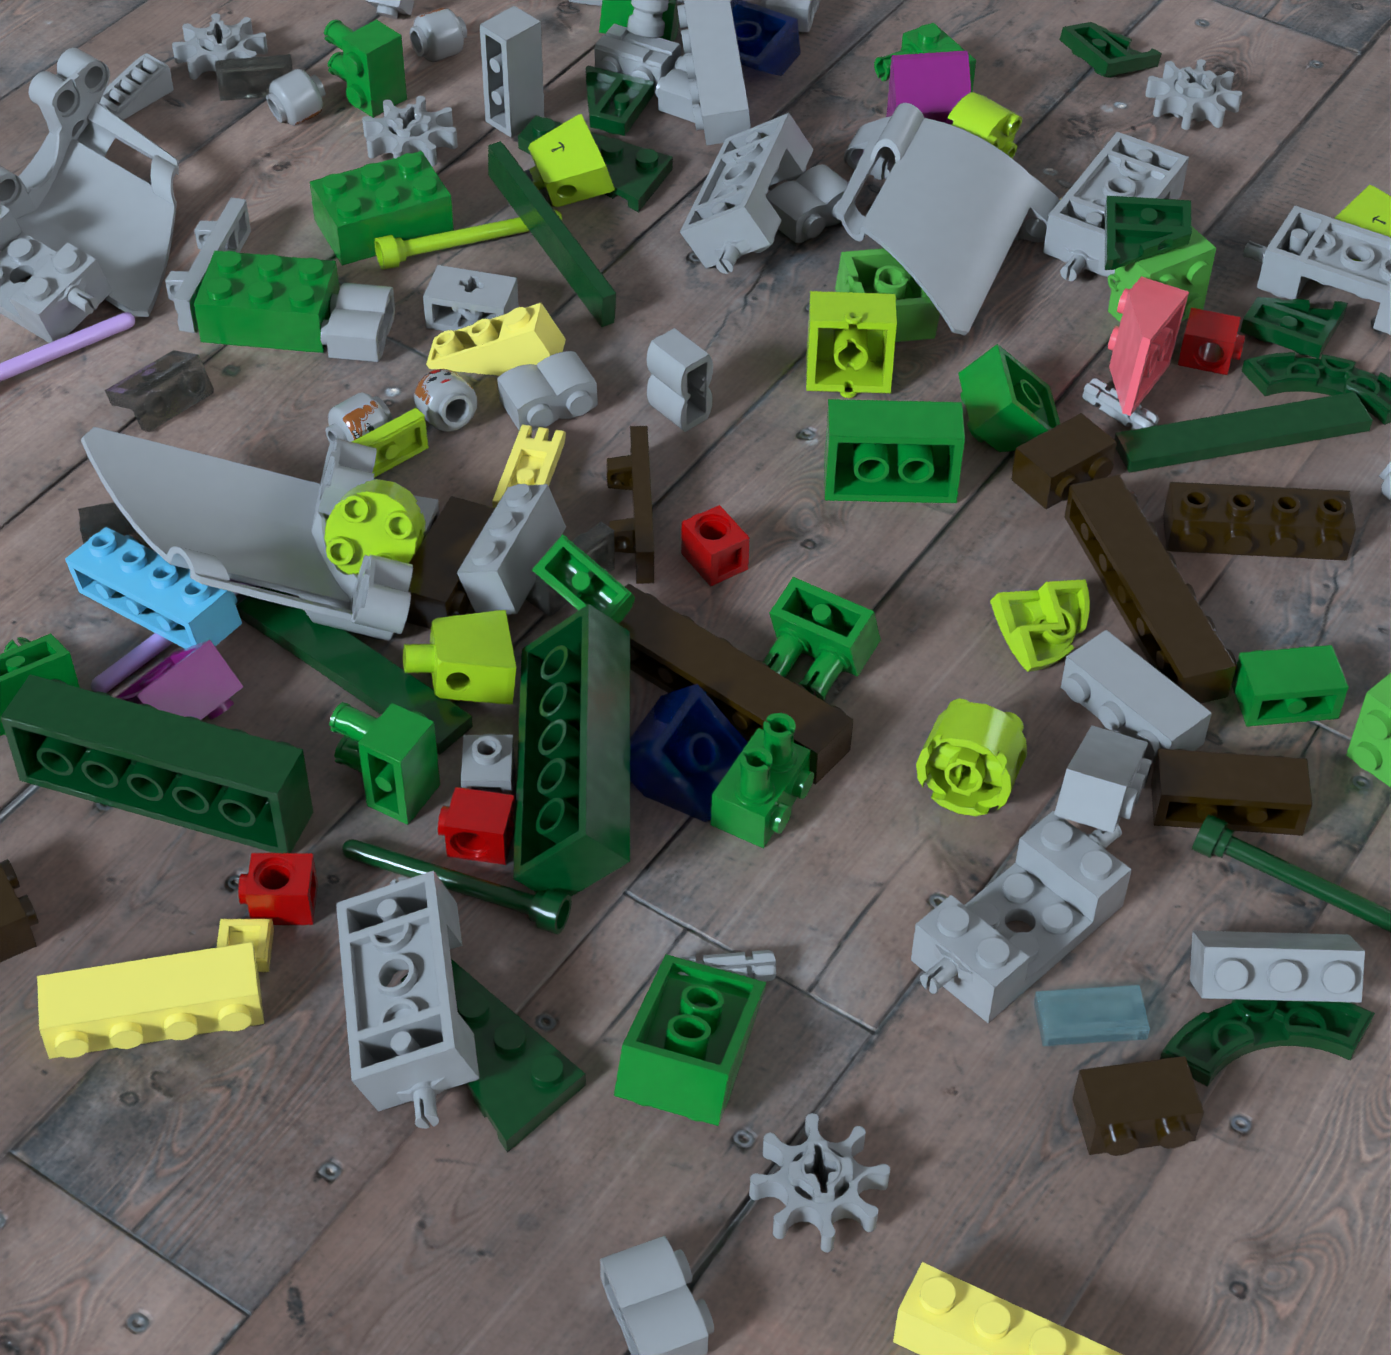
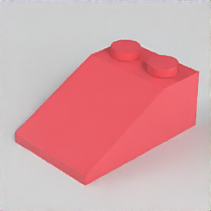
(1144, 339)

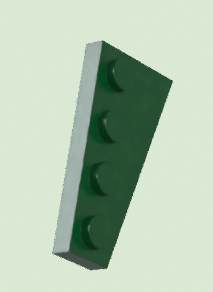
(633, 169)
(518, 1069)

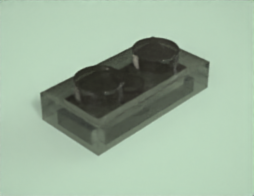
(250, 76)

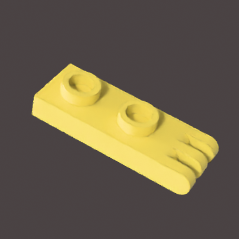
(531, 459)

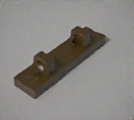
(635, 533)

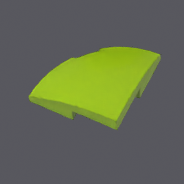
(1042, 621)

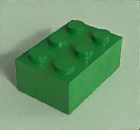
(380, 200)
(265, 301)
(893, 451)

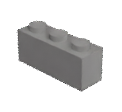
(512, 70)
(513, 541)
(1133, 696)
(1104, 779)
(1277, 966)

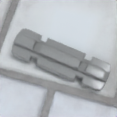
(1097, 393)
(759, 965)

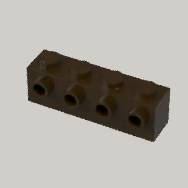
(1258, 521)

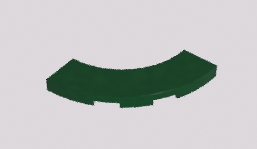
(1327, 376)
(1251, 1025)

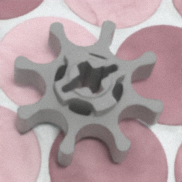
(217, 43)
(1193, 94)
(410, 131)
(799, 1186)

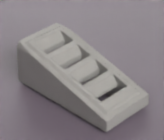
(144, 80)

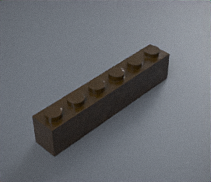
(1149, 588)
(679, 654)

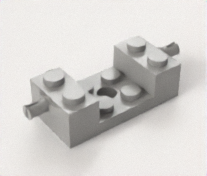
(1121, 169)
(732, 206)
(1323, 251)
(62, 284)
(1058, 886)
(407, 1036)

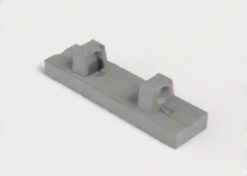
(222, 235)

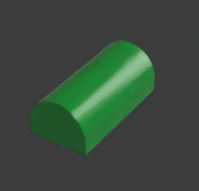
(583, 580)

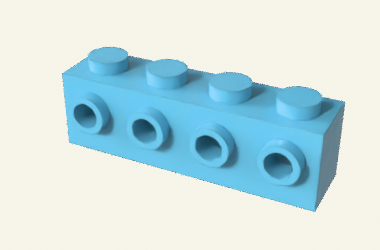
(151, 591)

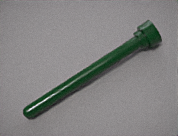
(1219, 840)
(547, 909)

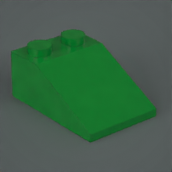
(689, 1040)

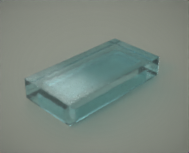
(1091, 1015)

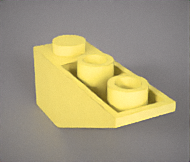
(498, 343)

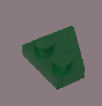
(1106, 50)
(615, 99)
(1144, 228)
(1293, 324)

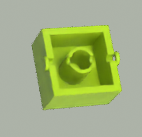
(850, 342)

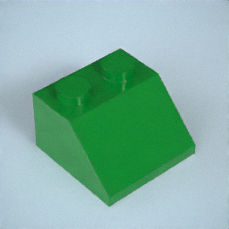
(1006, 401)

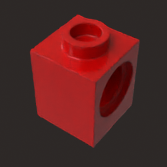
(1211, 341)
(715, 545)
(478, 825)
(280, 888)

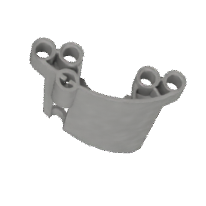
(85, 198)
(944, 206)
(253, 527)

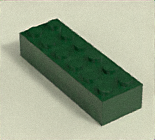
(573, 755)
(159, 764)

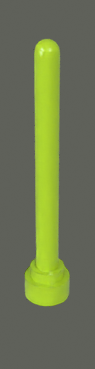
(392, 250)

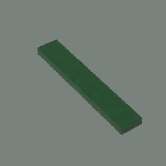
(552, 234)
(1242, 432)
(354, 666)

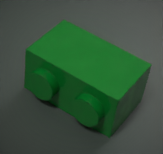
(1289, 685)

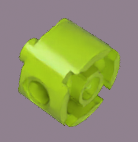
(988, 121)
(374, 520)
(972, 757)

